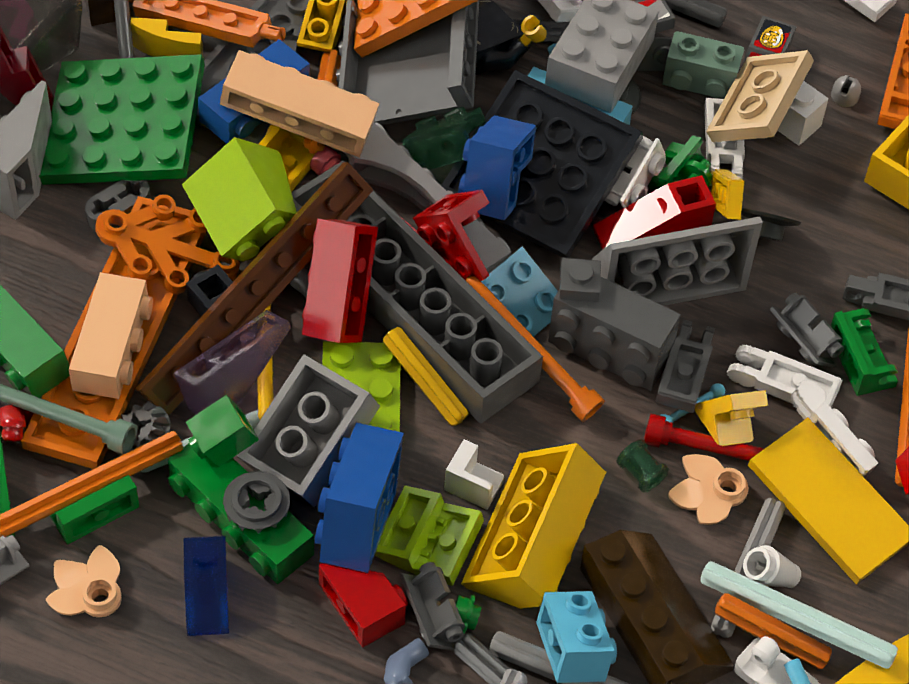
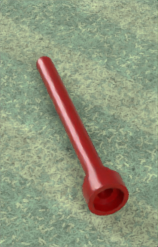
(661, 432)

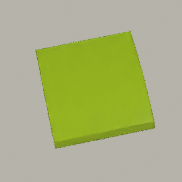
(428, 531)

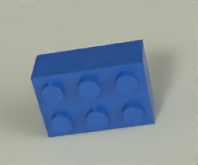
(359, 497)

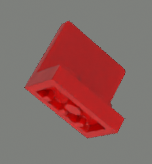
(443, 230)

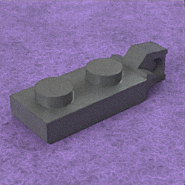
(879, 294)

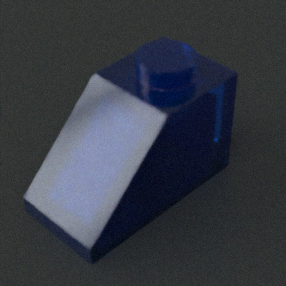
(206, 585)

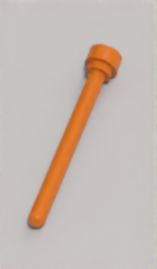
(584, 401)

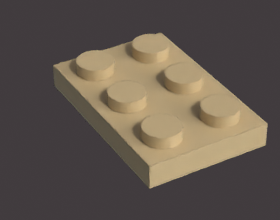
(760, 96)

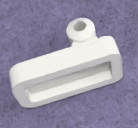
(764, 663)

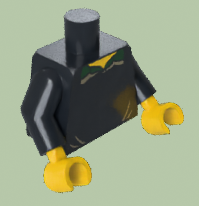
(501, 39)

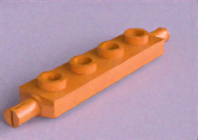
(212, 19)

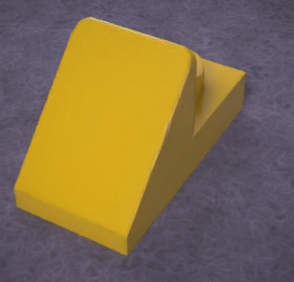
(729, 416)

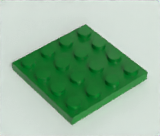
(123, 119)

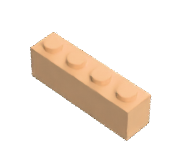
(299, 103)

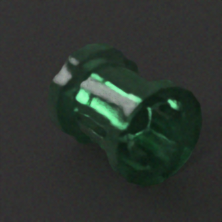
(642, 465)

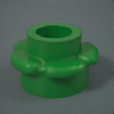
(468, 611)

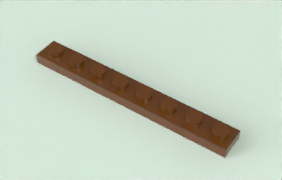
(258, 282)

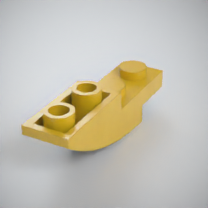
(322, 24)

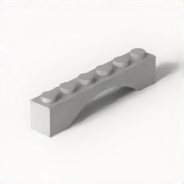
(394, 169)

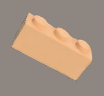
(110, 336)

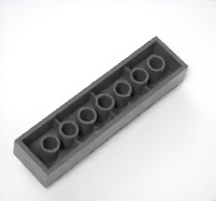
(440, 312)

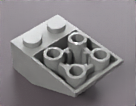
(22, 150)

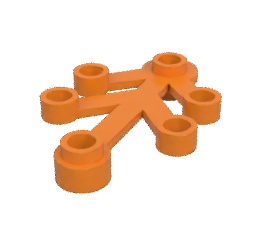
(159, 242)

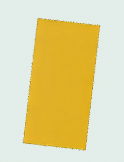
(831, 500)

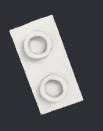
(644, 164)

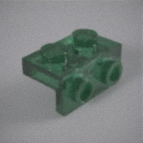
(442, 140)

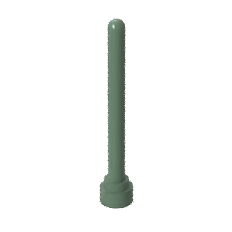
(117, 434)

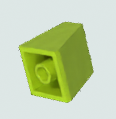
(242, 197)

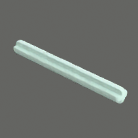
(800, 615)

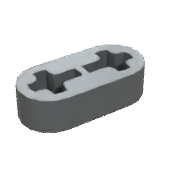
(115, 198)

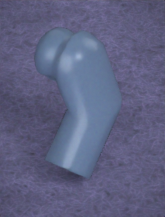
(400, 663)

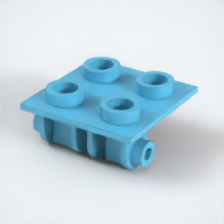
(523, 290)

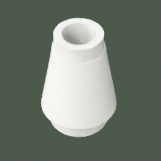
(771, 568)

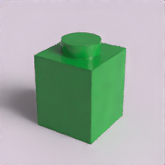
(221, 431)

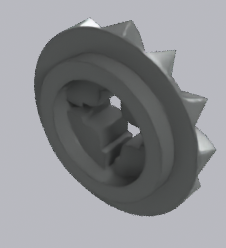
(155, 423)
(260, 486)

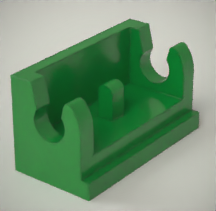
(862, 354)

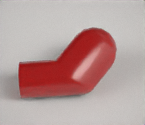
(13, 421)

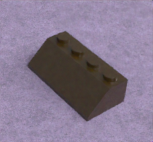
(653, 610)

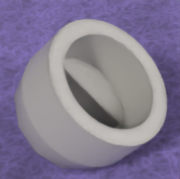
(843, 99)

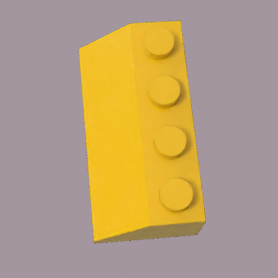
(535, 525)

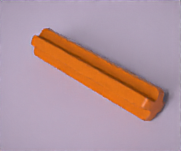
(763, 625)

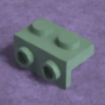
(702, 65)

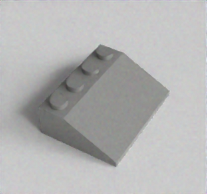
(684, 262)

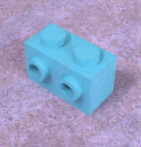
(575, 637)

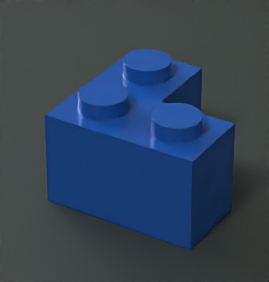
(495, 163)

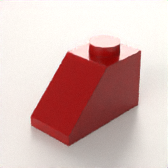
(364, 601)

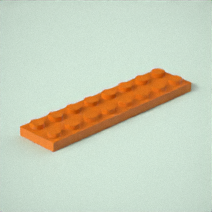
(75, 445)

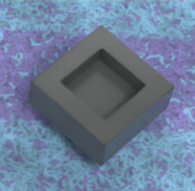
(580, 279)

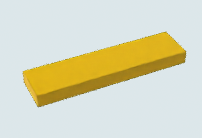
(727, 193)

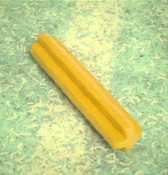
(425, 376)

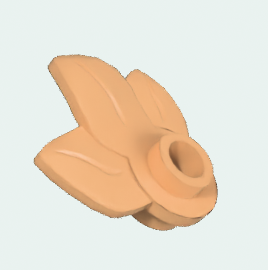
(704, 489)
(84, 582)

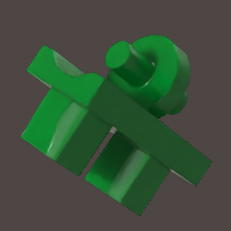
(683, 163)

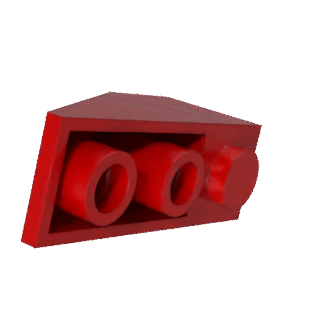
(666, 210)

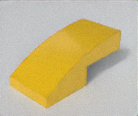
(154, 39)

